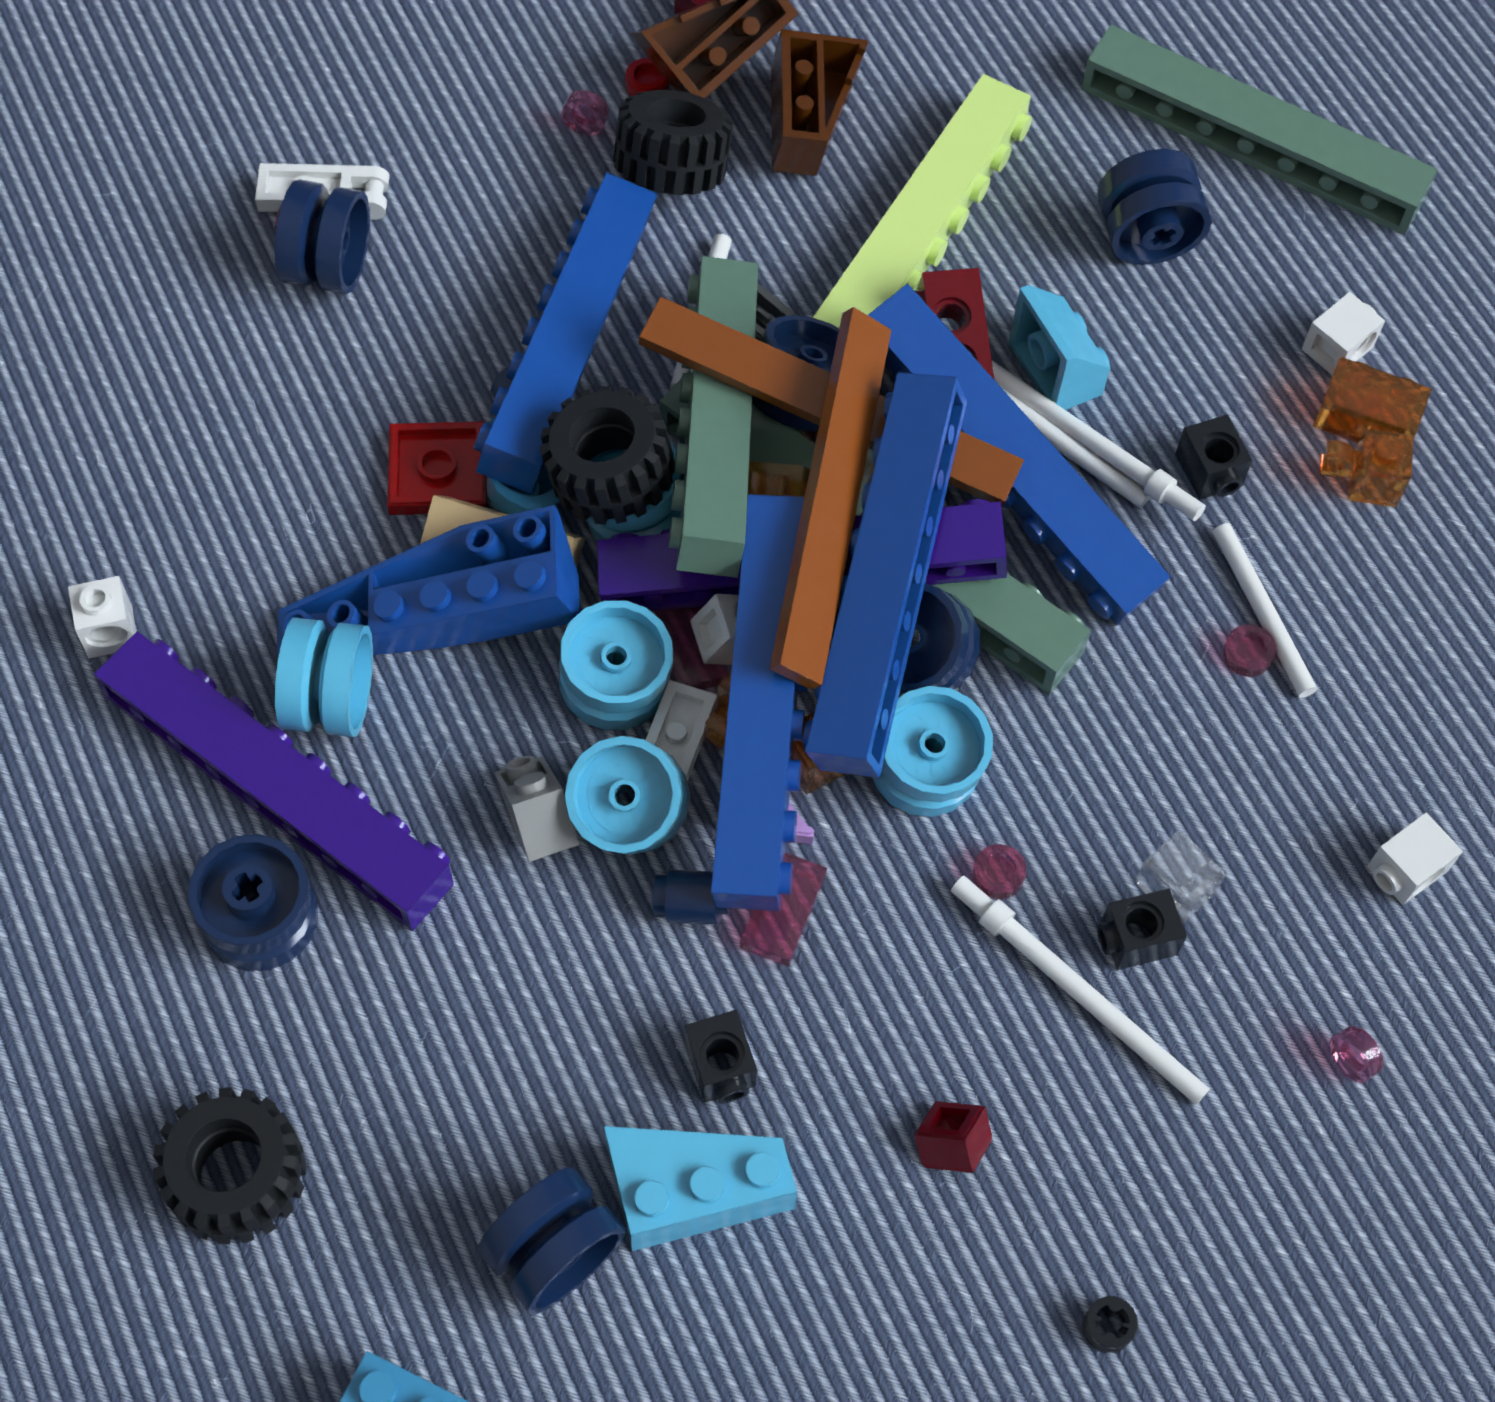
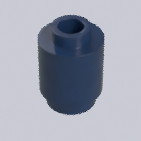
(686, 898)

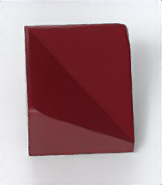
(953, 1136)

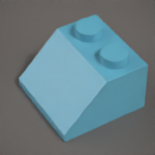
(1057, 349)

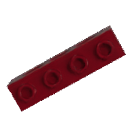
(960, 297)

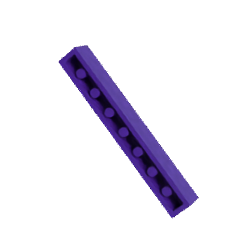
(645, 573)
(276, 779)

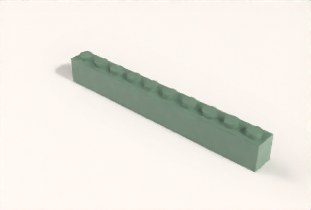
(1011, 615)

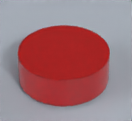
(644, 76)

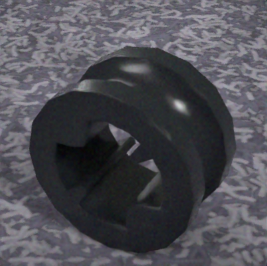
(1108, 1342)

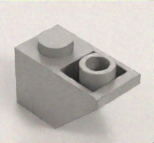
(536, 807)

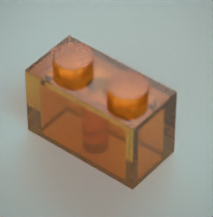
(1372, 400)

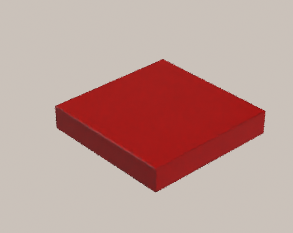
(431, 462)

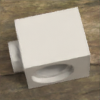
(1343, 330)
(102, 615)
(715, 629)
(1414, 859)

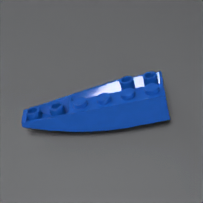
(457, 587)

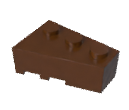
(711, 40)
(808, 94)

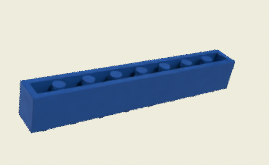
(566, 331)
(1048, 491)
(886, 575)
(760, 723)

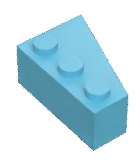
(695, 1181)

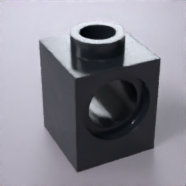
(1217, 441)
(1154, 912)
(718, 1035)

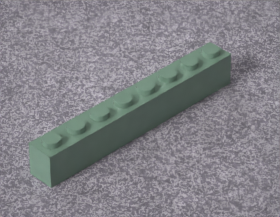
(1258, 129)
(715, 433)

